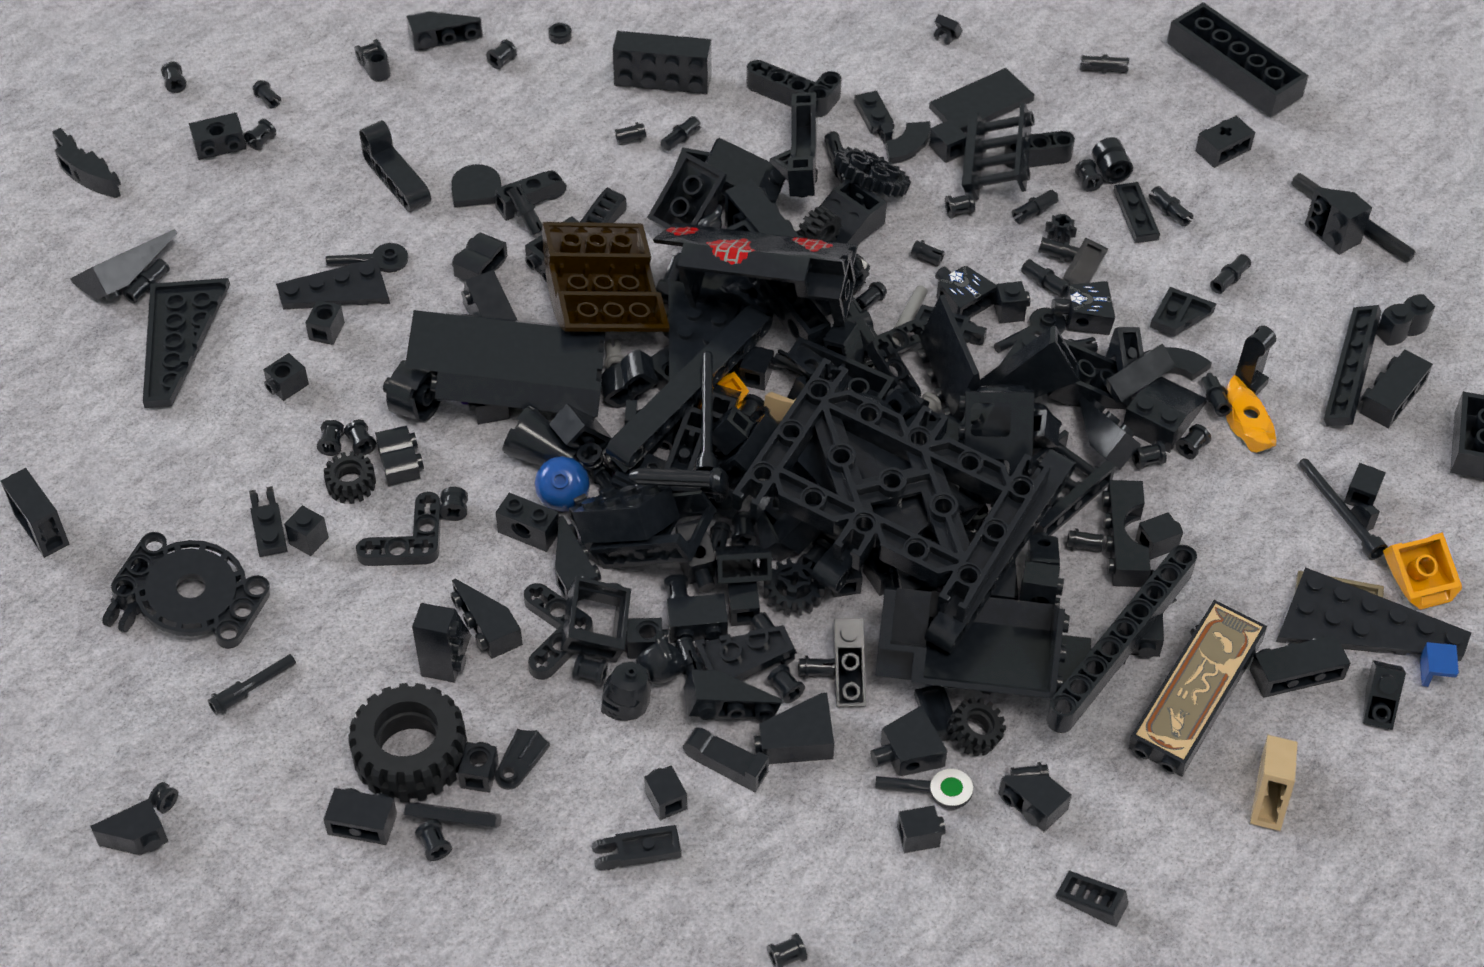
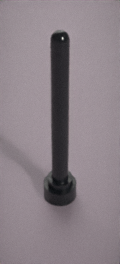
(706, 458)
(1372, 545)

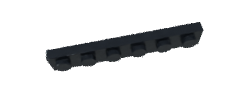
(1352, 366)

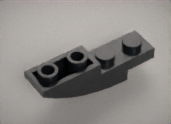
(85, 167)

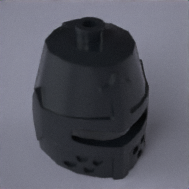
(627, 690)

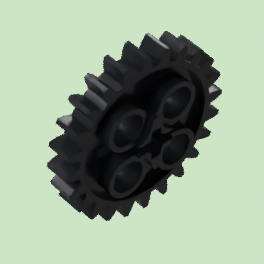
(872, 172)

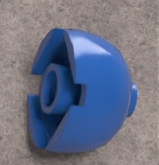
(560, 482)

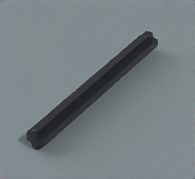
(1372, 230)

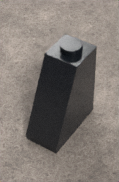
(798, 733)

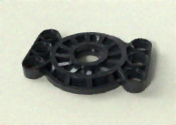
(191, 616)

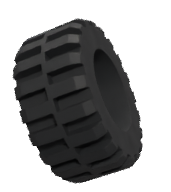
(401, 710)

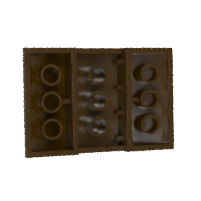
(601, 278)

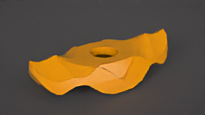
(1256, 432)

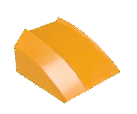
(1424, 571)

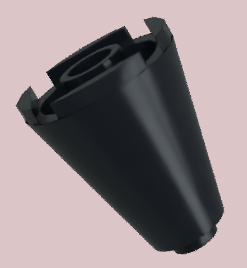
(535, 439)

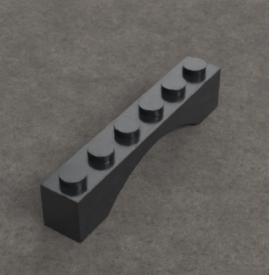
(803, 145)

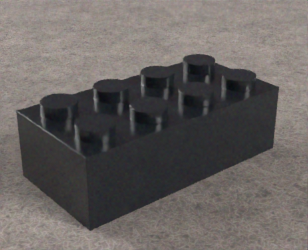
(662, 62)

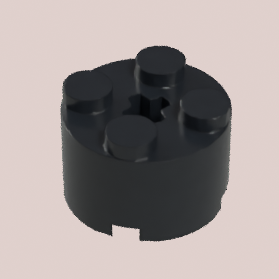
(410, 393)

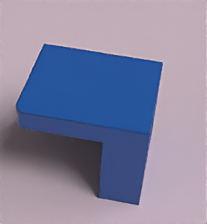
(1438, 661)

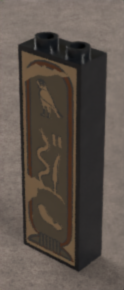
(1197, 688)

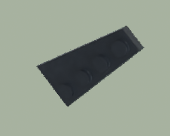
(346, 284)

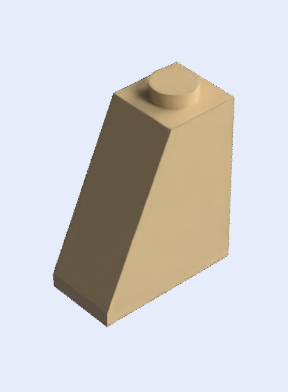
(1274, 782)

